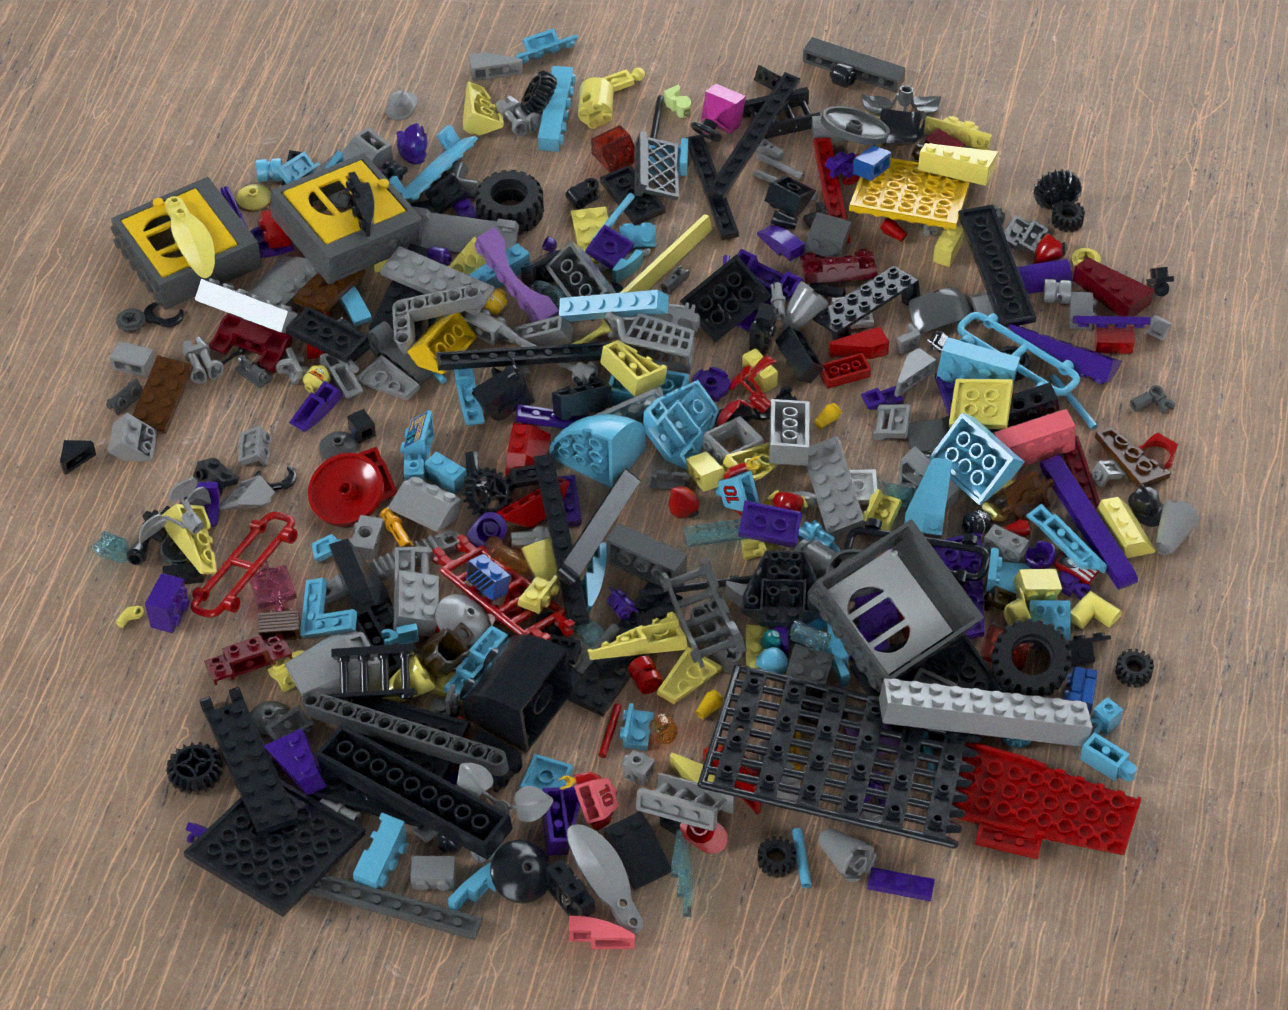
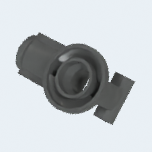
(825, 560)

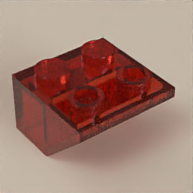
(613, 148)

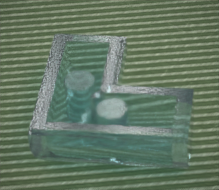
(811, 636)

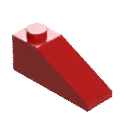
(871, 343)

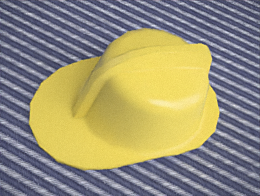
(1016, 610)

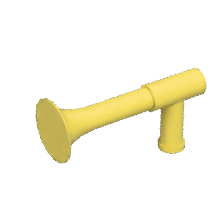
(603, 329)

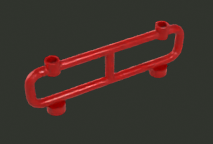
(231, 602)

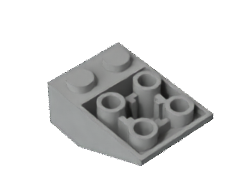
(372, 145)

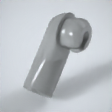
(810, 497)

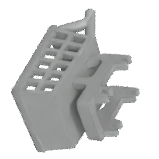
(680, 328)

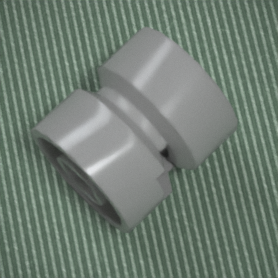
(1057, 291)

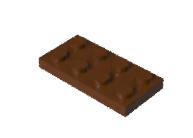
(324, 296)
(162, 392)

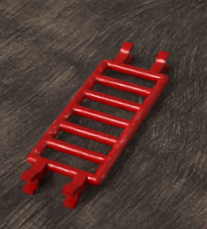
(471, 553)

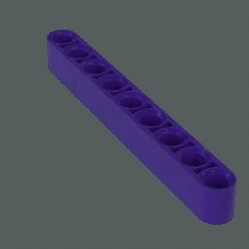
(1089, 522)

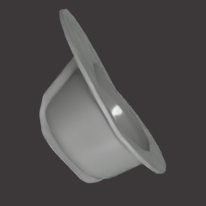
(401, 105)

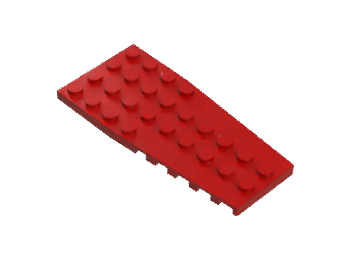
(1045, 802)

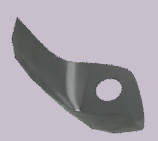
(938, 309)

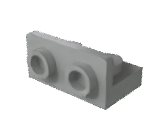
(254, 446)

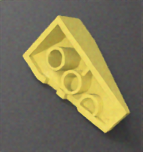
(479, 114)
(745, 455)

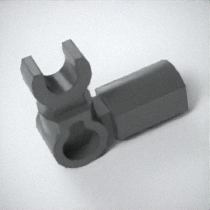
(1155, 395)

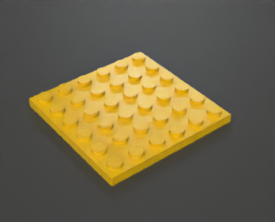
(911, 195)

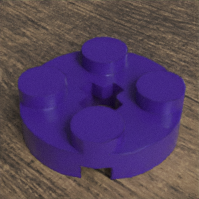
(720, 380)

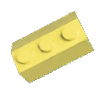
(1124, 527)

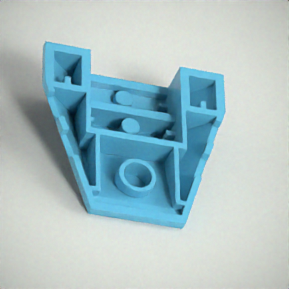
(679, 422)

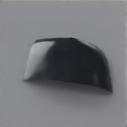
(903, 126)

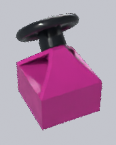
(720, 110)

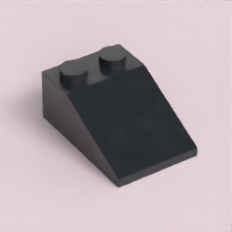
(638, 849)

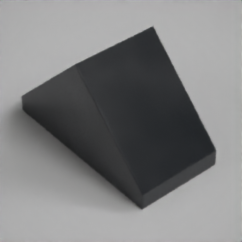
(75, 454)

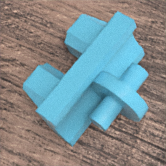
(812, 532)

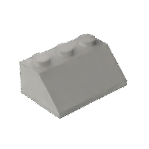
(426, 504)

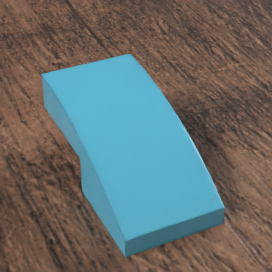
(626, 268)

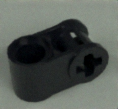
(581, 194)

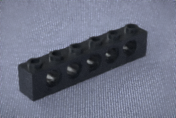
(1026, 406)

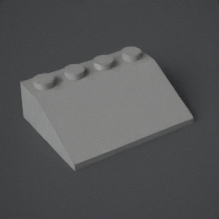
(284, 281)

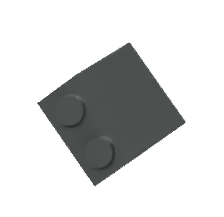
(828, 236)

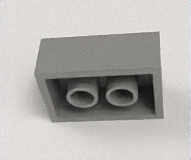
(416, 601)

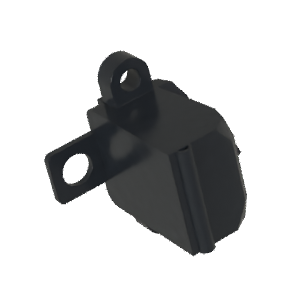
(503, 392)

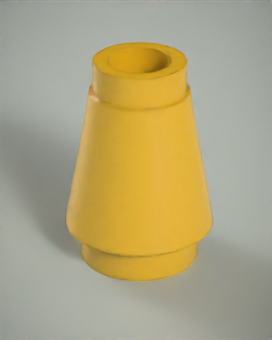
(828, 415)
(709, 704)

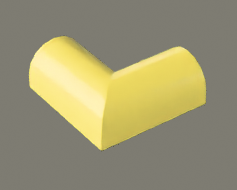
(1095, 607)

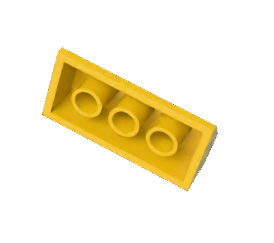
(444, 335)

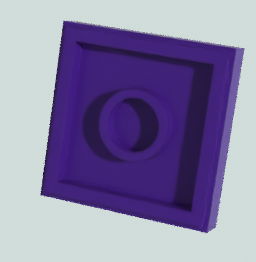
(609, 247)

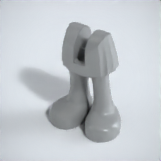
(511, 108)
(194, 353)

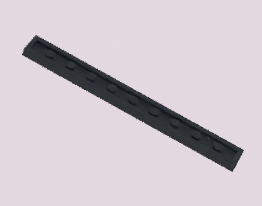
(753, 136)
(522, 356)
(559, 534)

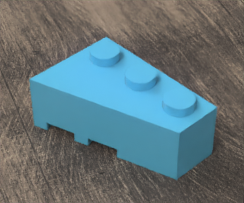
(383, 854)

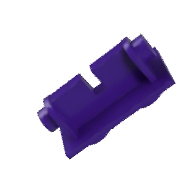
(621, 603)

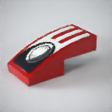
(1064, 563)

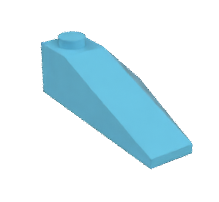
(930, 498)

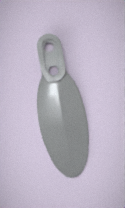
(604, 873)

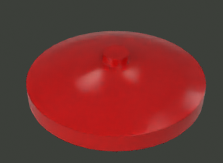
(345, 489)

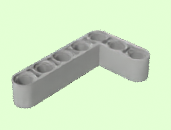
(431, 306)

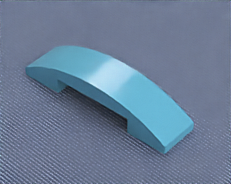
(470, 408)

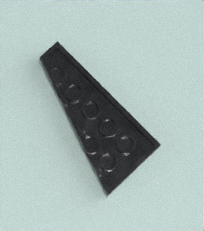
(398, 292)

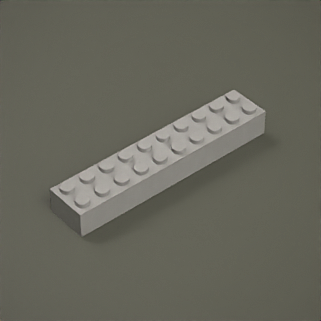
(984, 712)

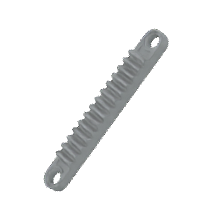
(385, 566)

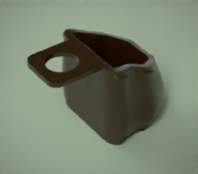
(445, 650)

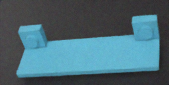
(454, 150)

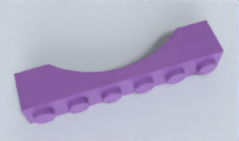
(492, 248)

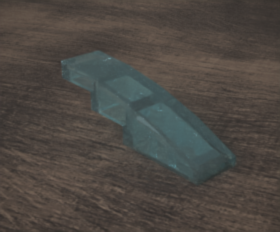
(682, 869)

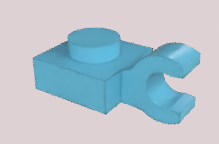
(403, 635)

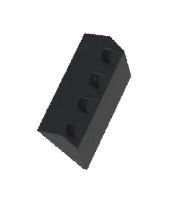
(726, 298)

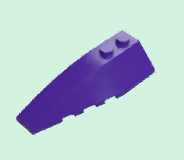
(1085, 361)

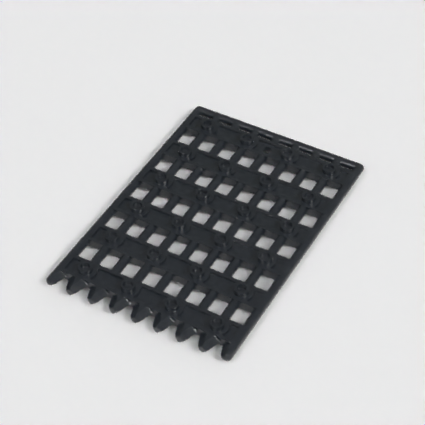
(821, 751)

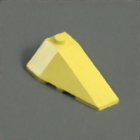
(194, 546)

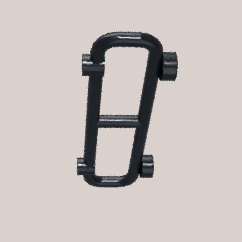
(969, 544)

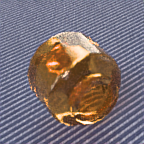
(663, 729)

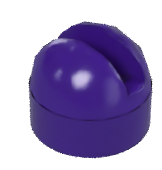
(549, 244)

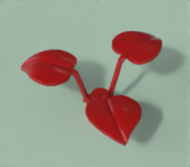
(756, 399)

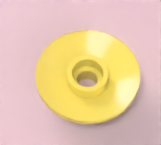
(253, 197)

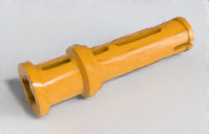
(394, 525)

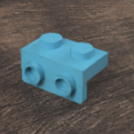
(297, 168)
(643, 236)

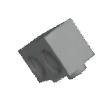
(1010, 545)

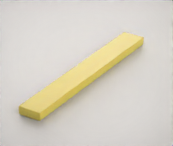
(671, 256)

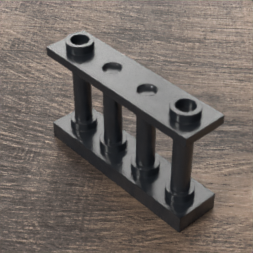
(792, 124)
(363, 655)

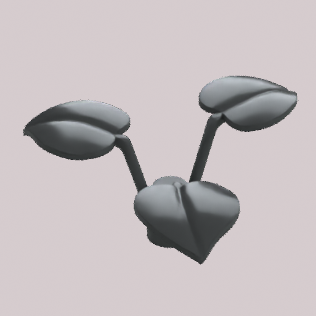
(905, 97)

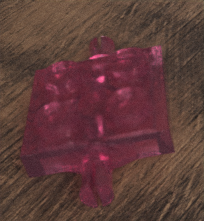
(272, 587)

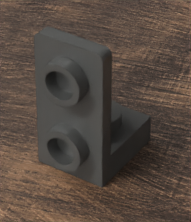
(449, 705)

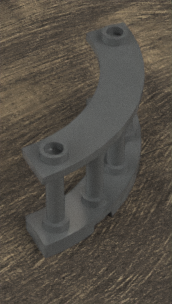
(721, 611)

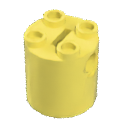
(595, 102)

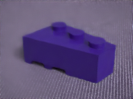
(297, 760)
(559, 818)

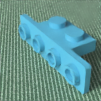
(543, 43)

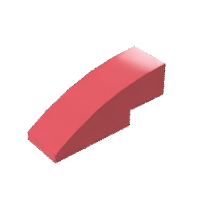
(600, 933)

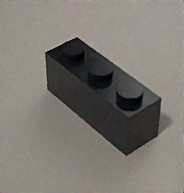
(799, 354)

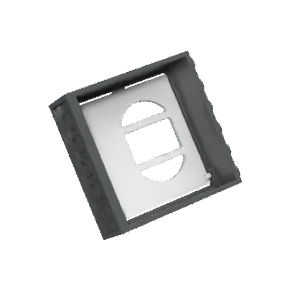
(917, 586)

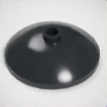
(509, 873)

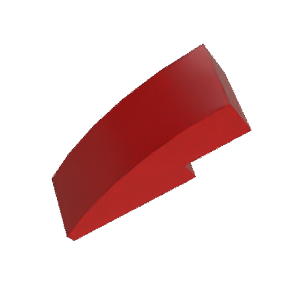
(389, 486)

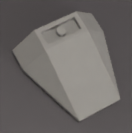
(321, 673)

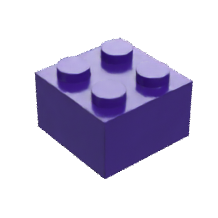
(167, 603)

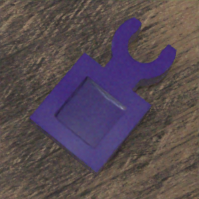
(1071, 584)

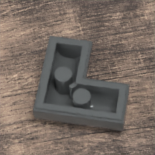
(460, 171)

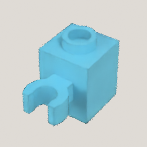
(414, 468)
(1106, 716)

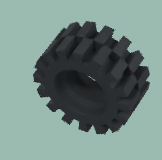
(1067, 223)
(1132, 677)
(776, 846)

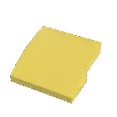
(541, 559)

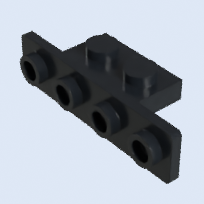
(1081, 647)

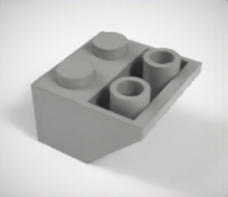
(132, 439)

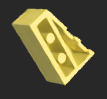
(631, 369)

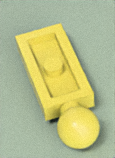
(625, 79)

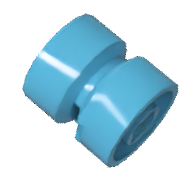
(268, 170)

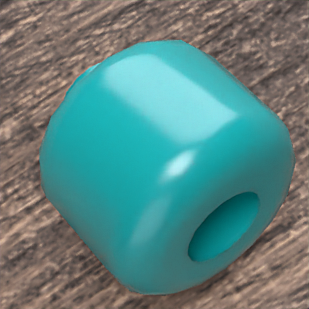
(770, 639)

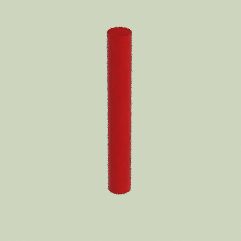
(610, 730)

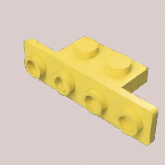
(965, 131)

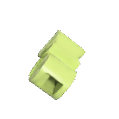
(677, 103)

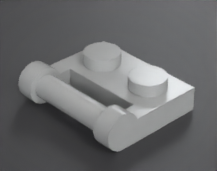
(897, 424)
(406, 559)

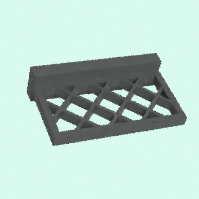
(643, 165)

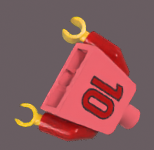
(595, 797)

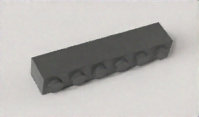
(867, 68)

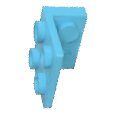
(1001, 572)
(1052, 612)

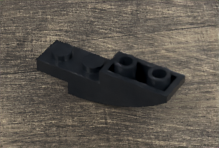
(363, 202)

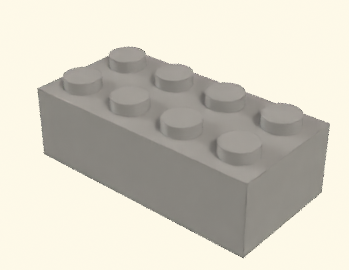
(789, 432)

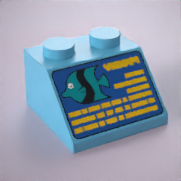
(419, 437)

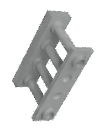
(684, 802)

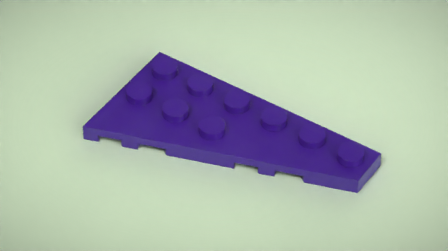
(971, 563)

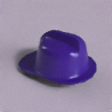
(486, 526)

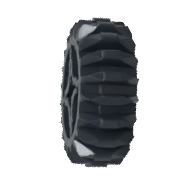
(539, 92)
(1057, 187)
(493, 480)
(207, 770)

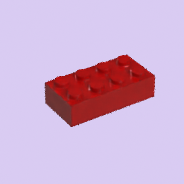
(845, 370)

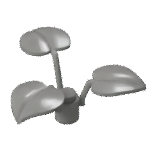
(195, 495)
(530, 800)

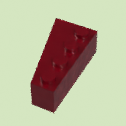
(1113, 289)

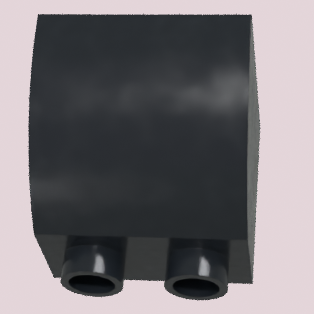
(519, 689)

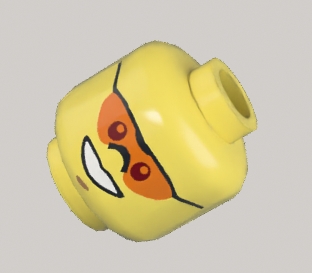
(315, 377)

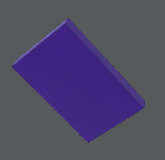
(770, 524)

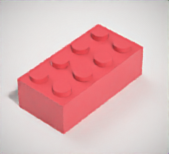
(1040, 437)

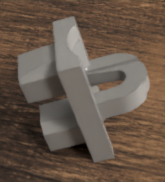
(292, 366)

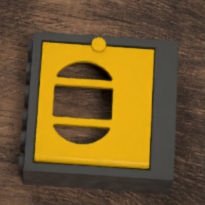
(335, 241)
(173, 278)

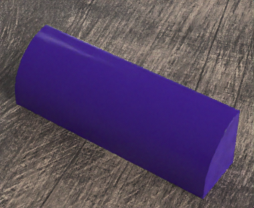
(1035, 274)

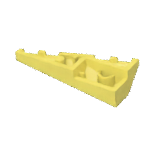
(655, 638)

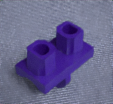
(841, 164)

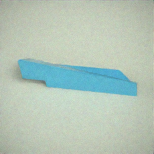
(1066, 539)

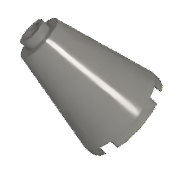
(803, 306)
(1175, 525)
(847, 853)

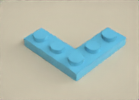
(314, 621)

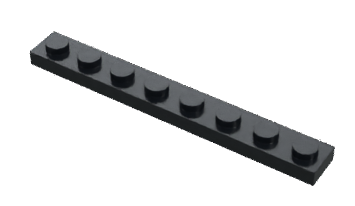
(706, 172)

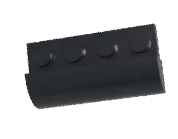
(372, 625)

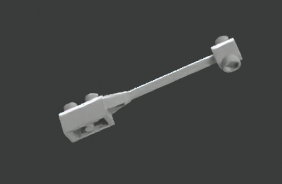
(494, 330)

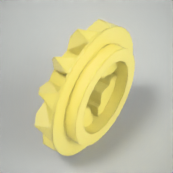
(1079, 255)

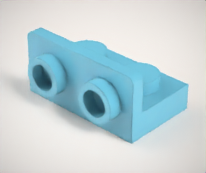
(636, 730)

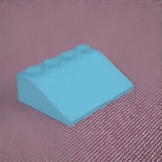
(978, 458)

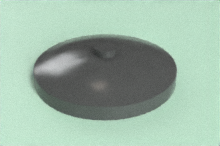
(855, 125)

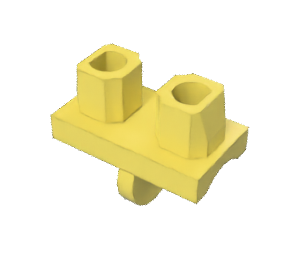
(755, 548)

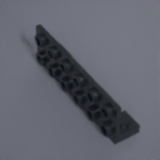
(866, 299)

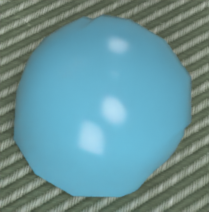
(772, 660)

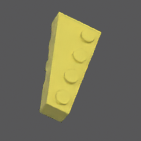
(958, 162)

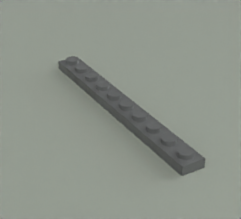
(397, 907)

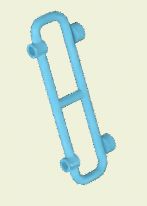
(991, 321)

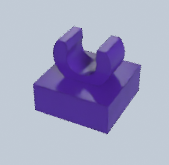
(196, 831)

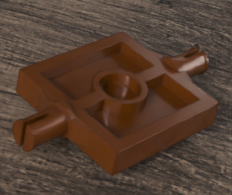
(1026, 495)

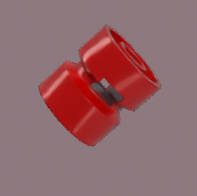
(645, 675)

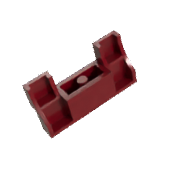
(835, 269)
(253, 338)
(246, 657)

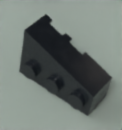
(582, 399)

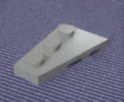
(388, 378)

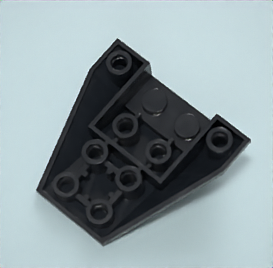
(779, 590)

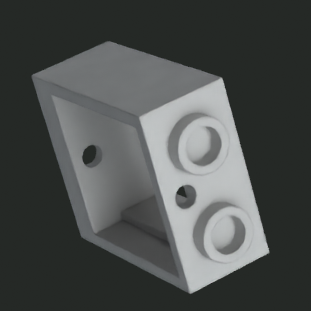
(736, 427)

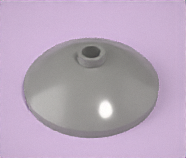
(460, 608)

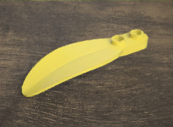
(191, 237)

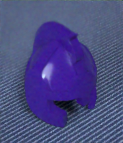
(412, 144)

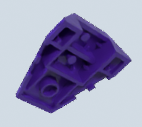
(767, 277)

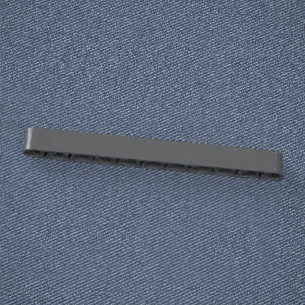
(355, 717)

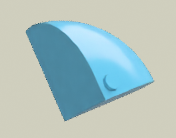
(600, 446)

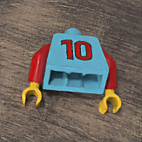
(739, 486)

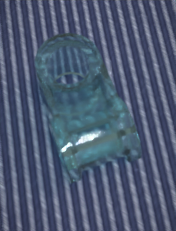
(111, 547)

